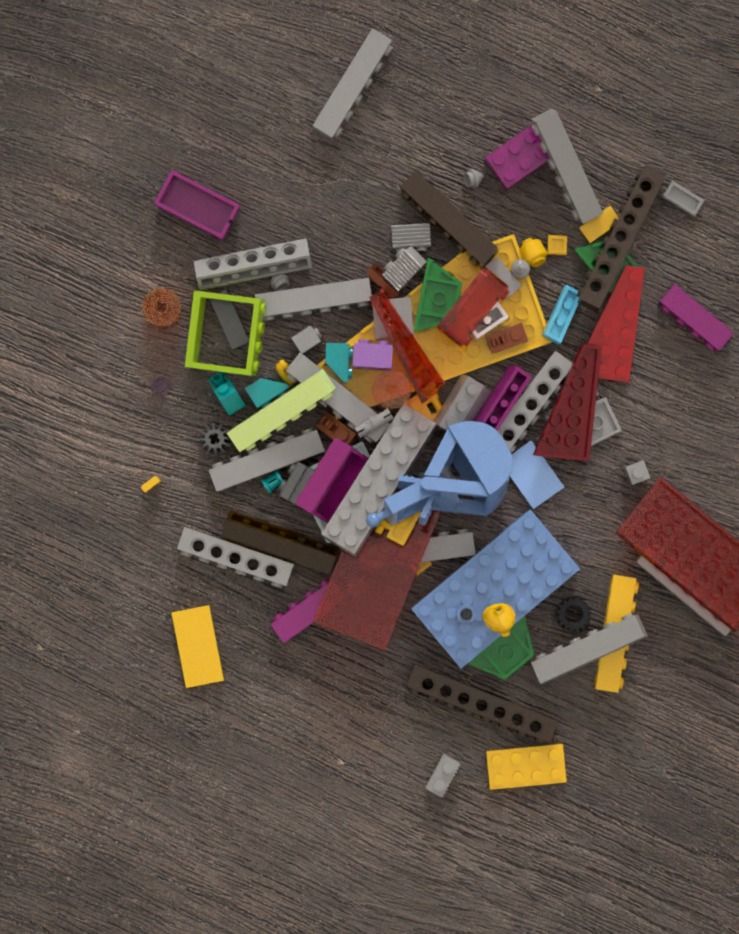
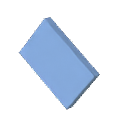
(533, 476)

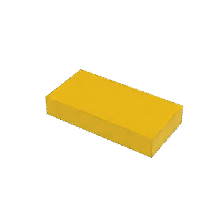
(599, 225)

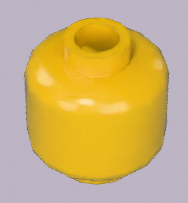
(533, 252)

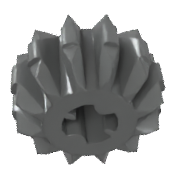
(216, 446)

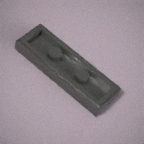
(230, 322)

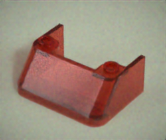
(473, 307)

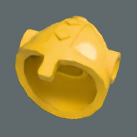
(501, 620)

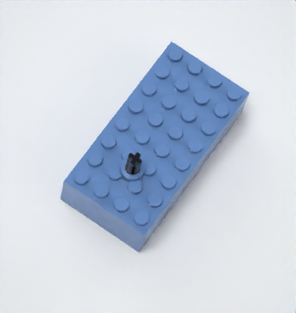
(512, 569)

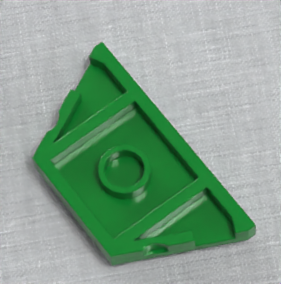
(588, 254)
(437, 296)
(506, 653)

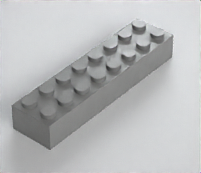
(379, 479)

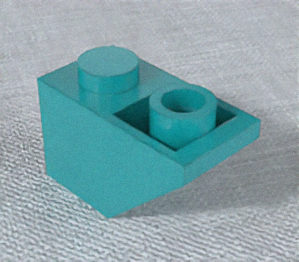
(338, 359)
(266, 390)
(226, 392)

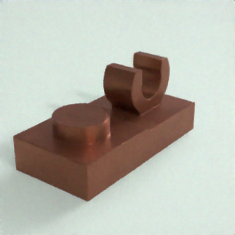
(375, 275)
(506, 338)
(334, 428)

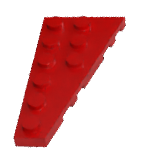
(618, 326)

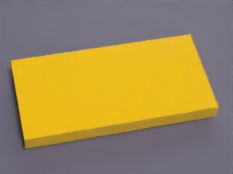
(197, 646)

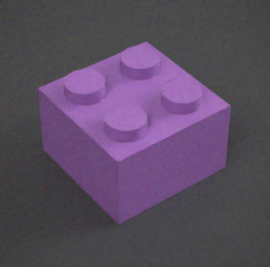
(372, 356)

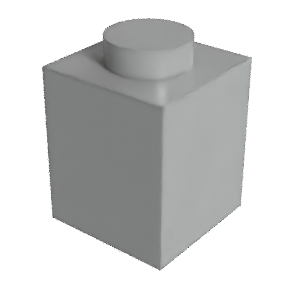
(307, 339)
(636, 472)

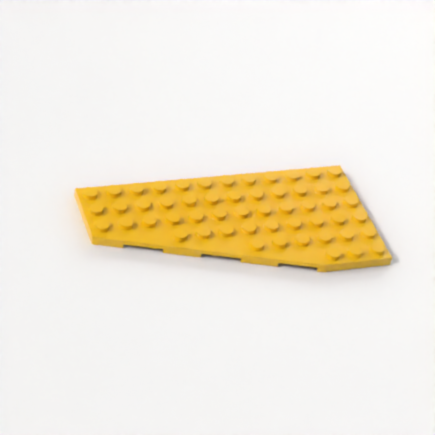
(444, 353)

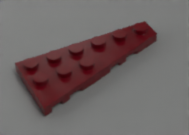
(572, 417)

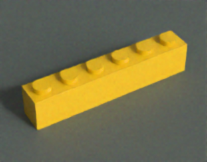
(619, 604)

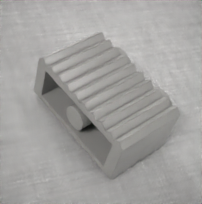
(411, 235)
(403, 268)
(443, 775)

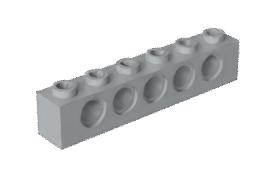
(252, 264)
(555, 362)
(190, 536)
(680, 594)

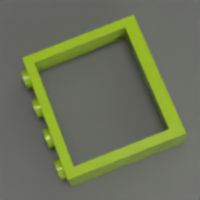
(196, 326)

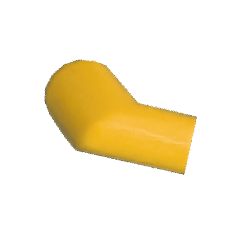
(281, 370)

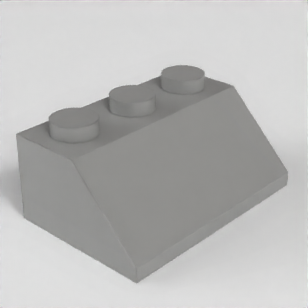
(462, 403)

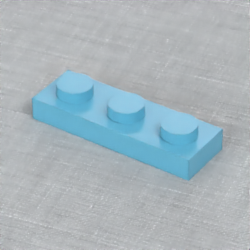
(561, 315)

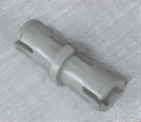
(374, 423)

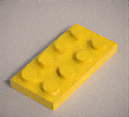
(526, 766)

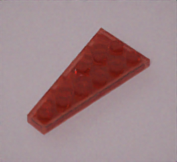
(413, 358)

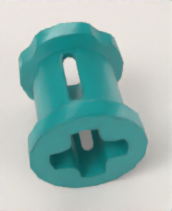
(272, 481)

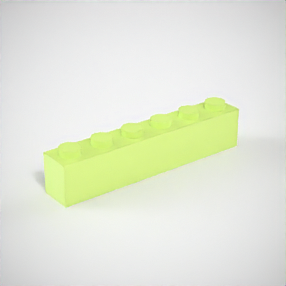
(281, 410)

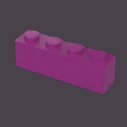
(695, 318)
(503, 397)
(299, 614)

